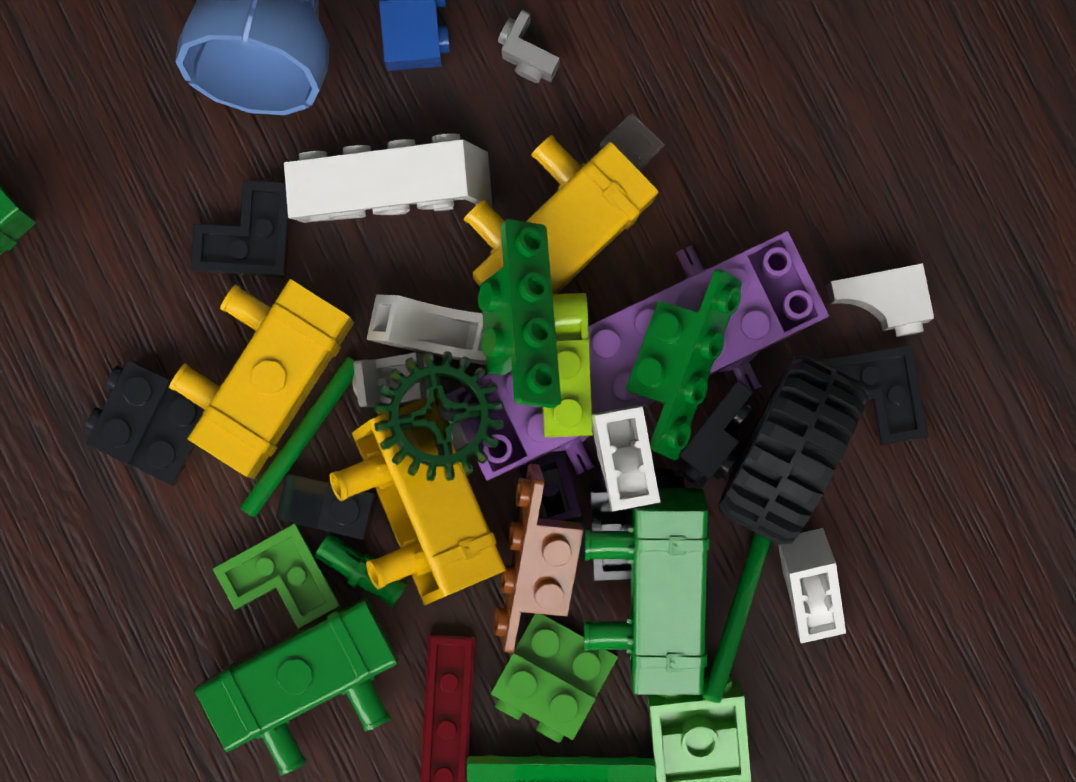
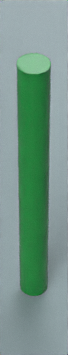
(299, 439)
(736, 619)

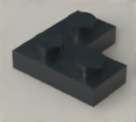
(256, 245)
(892, 387)

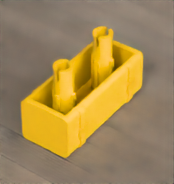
(581, 217)
(270, 377)
(434, 522)

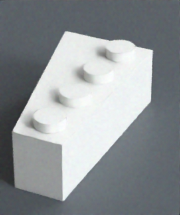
(386, 179)

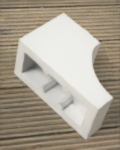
(893, 296)
(625, 457)
(813, 586)

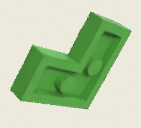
(284, 564)

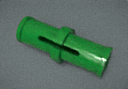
(353, 566)

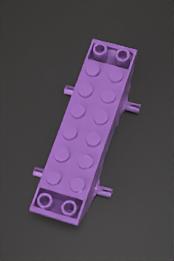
(773, 305)

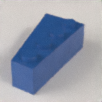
(412, 34)

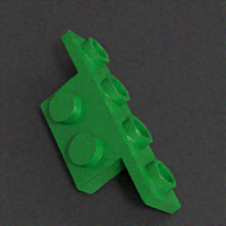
(521, 316)
(679, 358)
(560, 769)

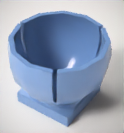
(255, 53)

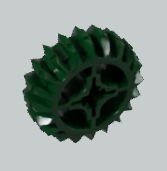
(432, 376)

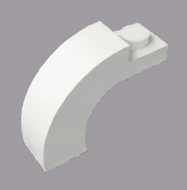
(426, 328)

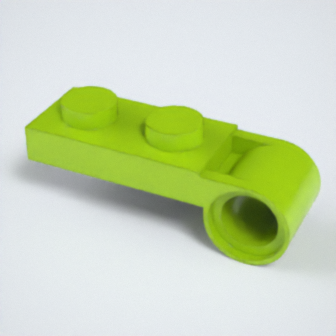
(574, 413)

